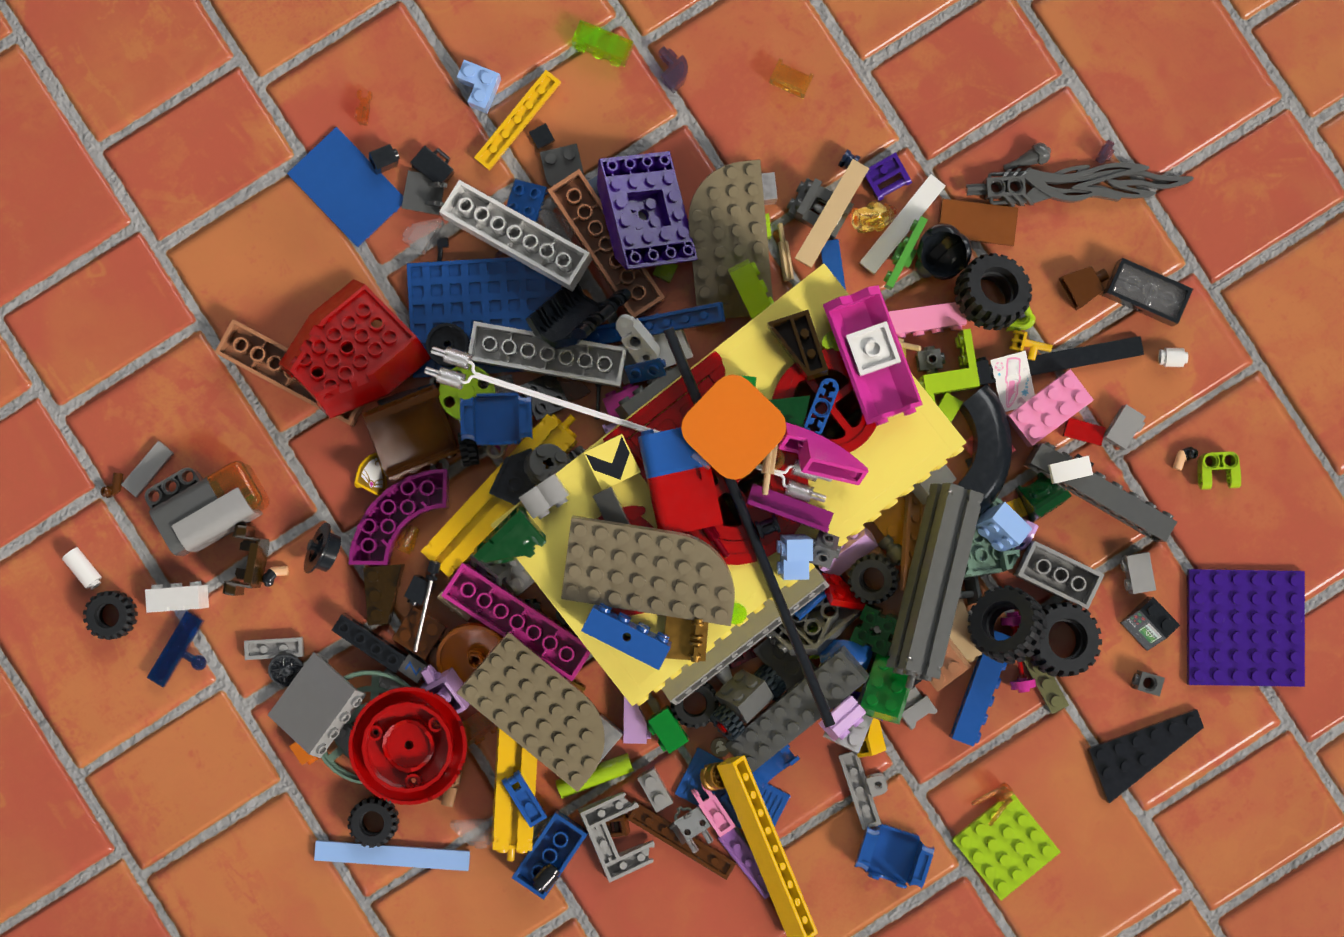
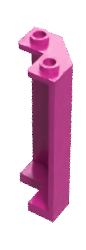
(885, 390)

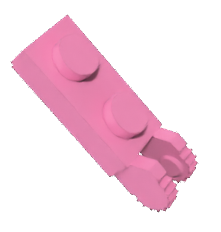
(714, 812)

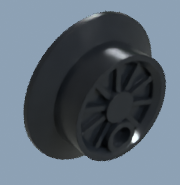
(322, 550)

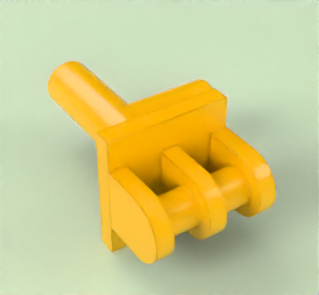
(1033, 345)

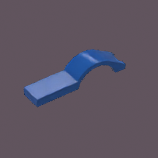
(767, 771)

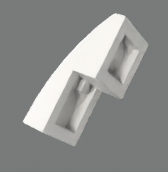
(1070, 469)

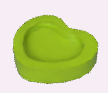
(829, 342)

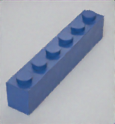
(978, 698)

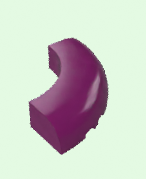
(393, 512)

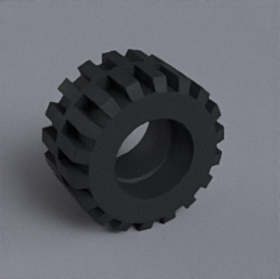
(859, 586)
(95, 619)
(702, 718)
(358, 828)

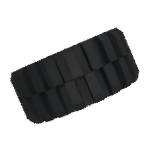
(1004, 274)
(990, 608)
(1086, 641)

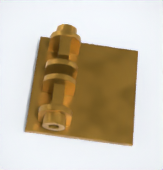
(687, 638)

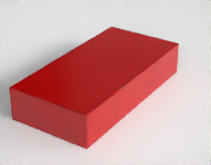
(1084, 431)

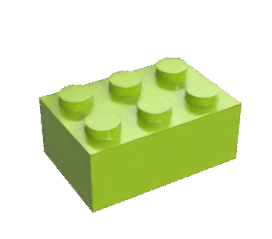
(750, 287)

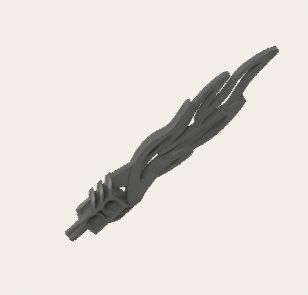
(1041, 191)

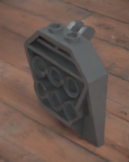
(828, 628)

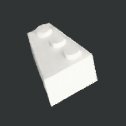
(177, 597)

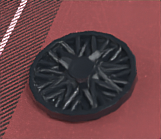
(284, 668)

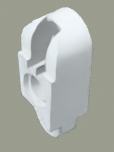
(639, 350)

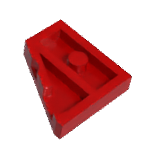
(840, 594)

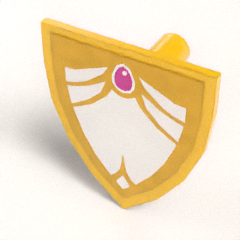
(371, 475)

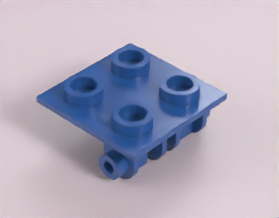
(527, 199)

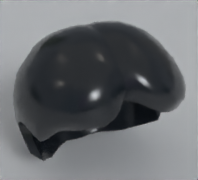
(942, 252)

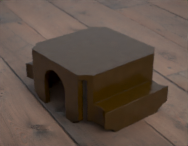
(255, 564)

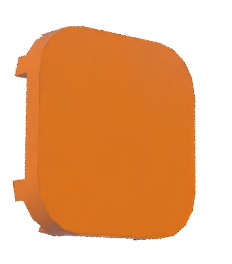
(733, 427)

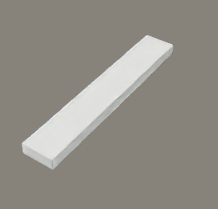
(901, 224)

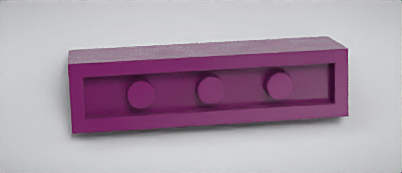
(790, 508)

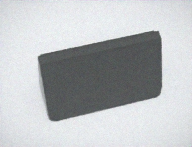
(610, 506)

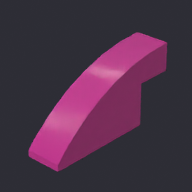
(822, 456)

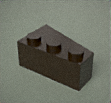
(801, 343)
(381, 592)

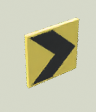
(612, 462)

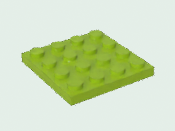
(1008, 849)

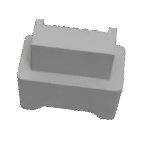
(916, 708)

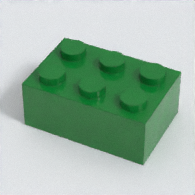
(885, 692)

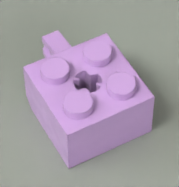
(445, 685)

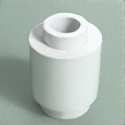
(1172, 357)

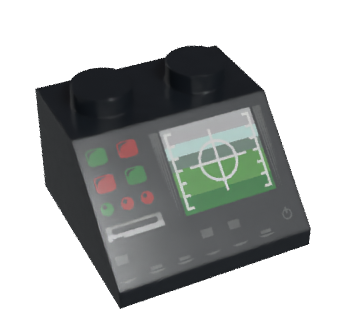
(1150, 623)

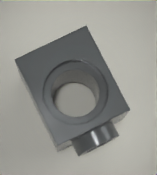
(1155, 685)

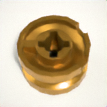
(711, 778)

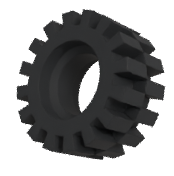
(468, 451)

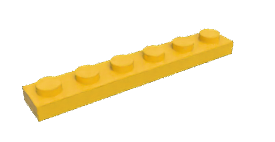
(517, 120)

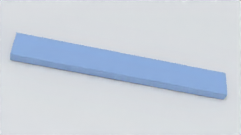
(392, 855)

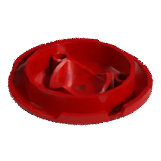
(385, 762)

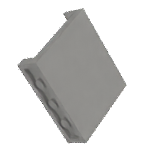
(316, 705)

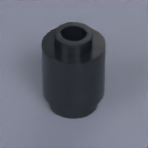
(546, 877)

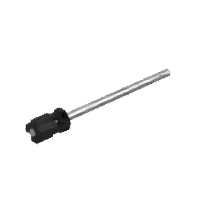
(433, 568)

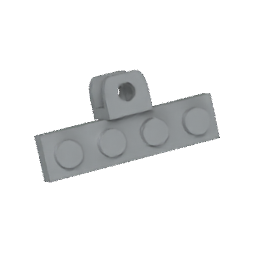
(863, 788)

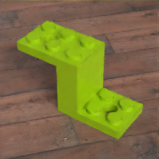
(959, 379)

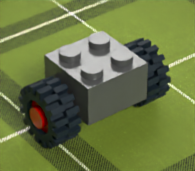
(743, 698)

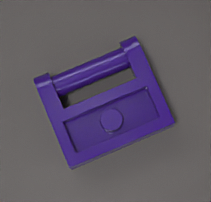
(883, 171)

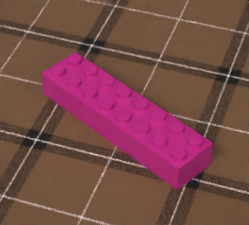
(507, 612)

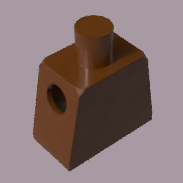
(1083, 285)

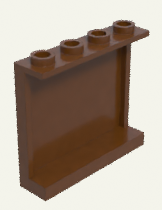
(410, 432)

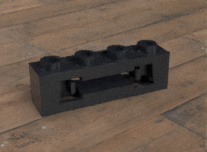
(369, 642)

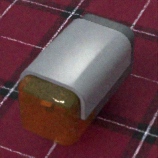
(207, 507)

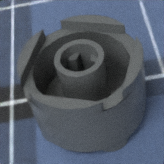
(549, 453)

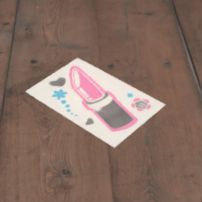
(1013, 380)

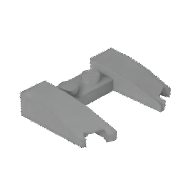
(613, 863)

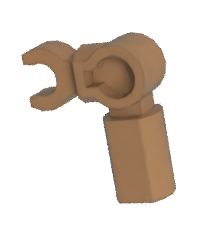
(450, 795)

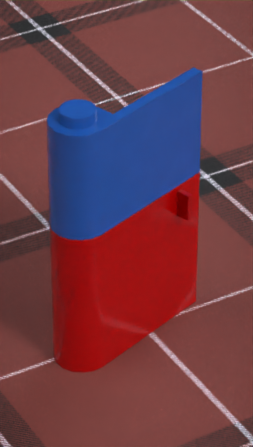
(678, 486)

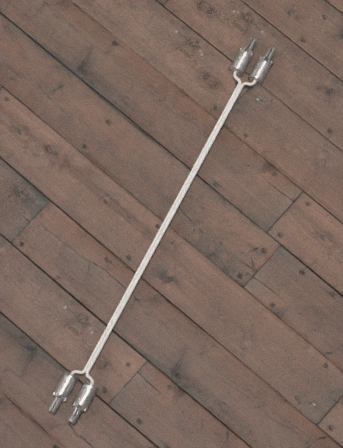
(457, 380)

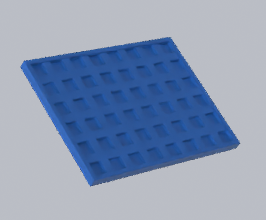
(470, 291)

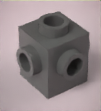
(923, 362)
(826, 545)

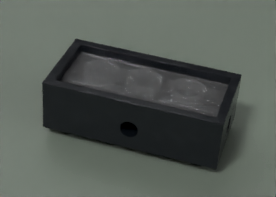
(1147, 292)

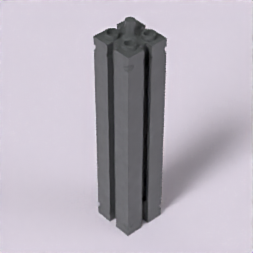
(934, 582)

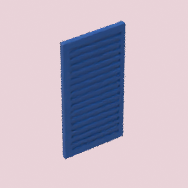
(774, 798)

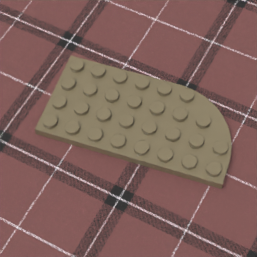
(726, 230)
(647, 571)
(538, 710)

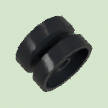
(444, 334)

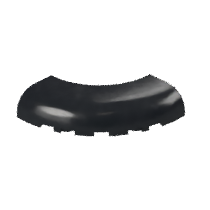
(990, 445)

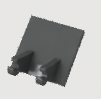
(423, 194)

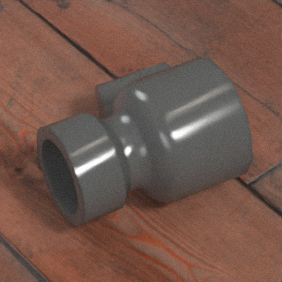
(892, 550)

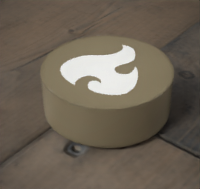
(718, 747)

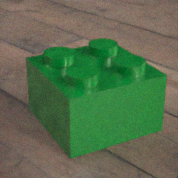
(668, 730)

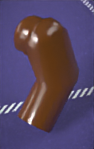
(114, 488)

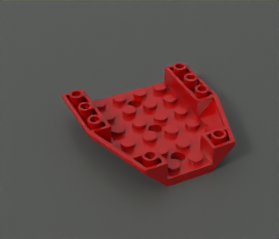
(375, 365)

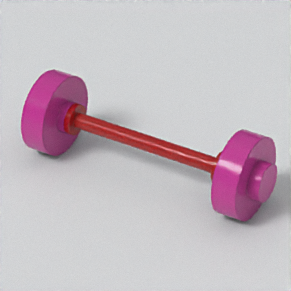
(1022, 684)

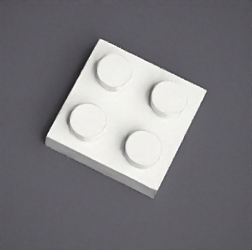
(873, 348)

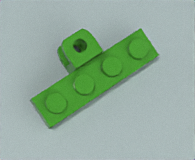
(904, 253)

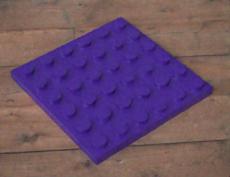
(1245, 627)

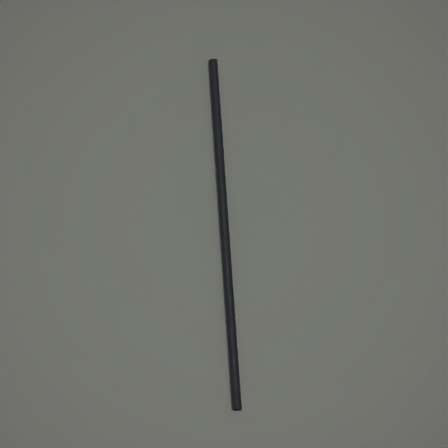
(757, 548)

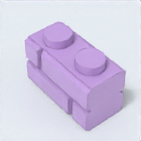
(844, 715)

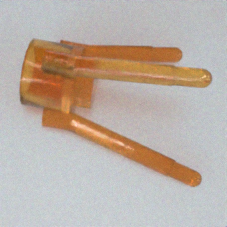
(1001, 793)

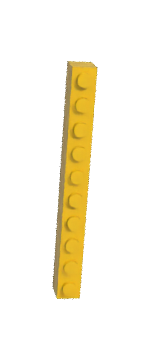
(766, 847)

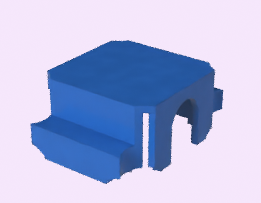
(496, 418)
(894, 856)

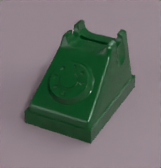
(1042, 497)
(511, 539)

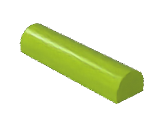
(604, 772)

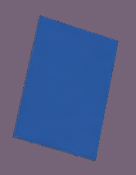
(346, 187)

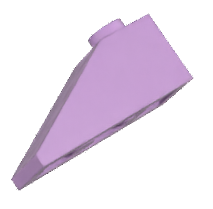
(635, 725)

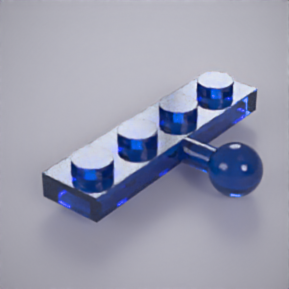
(177, 649)

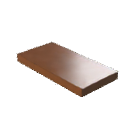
(981, 221)

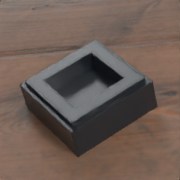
(541, 136)

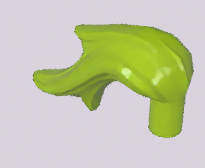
(1023, 323)

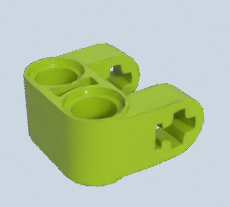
(1233, 471)

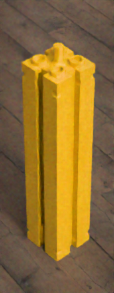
(474, 519)
(508, 825)

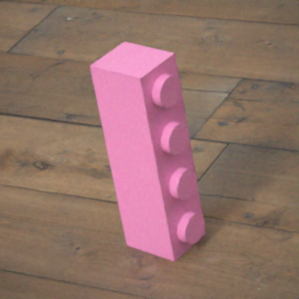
(928, 318)

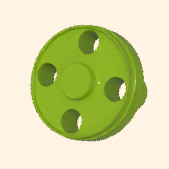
(468, 391)

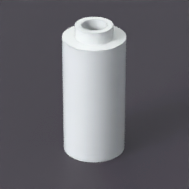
(82, 568)

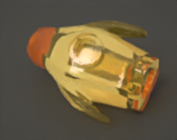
(872, 217)

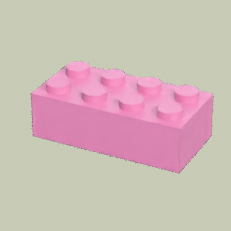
(1049, 408)

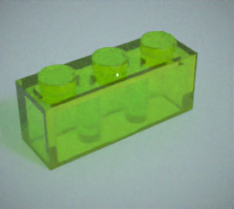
(602, 44)

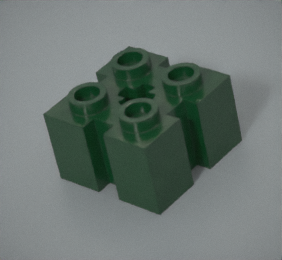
(864, 633)

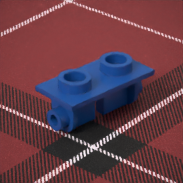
(645, 370)

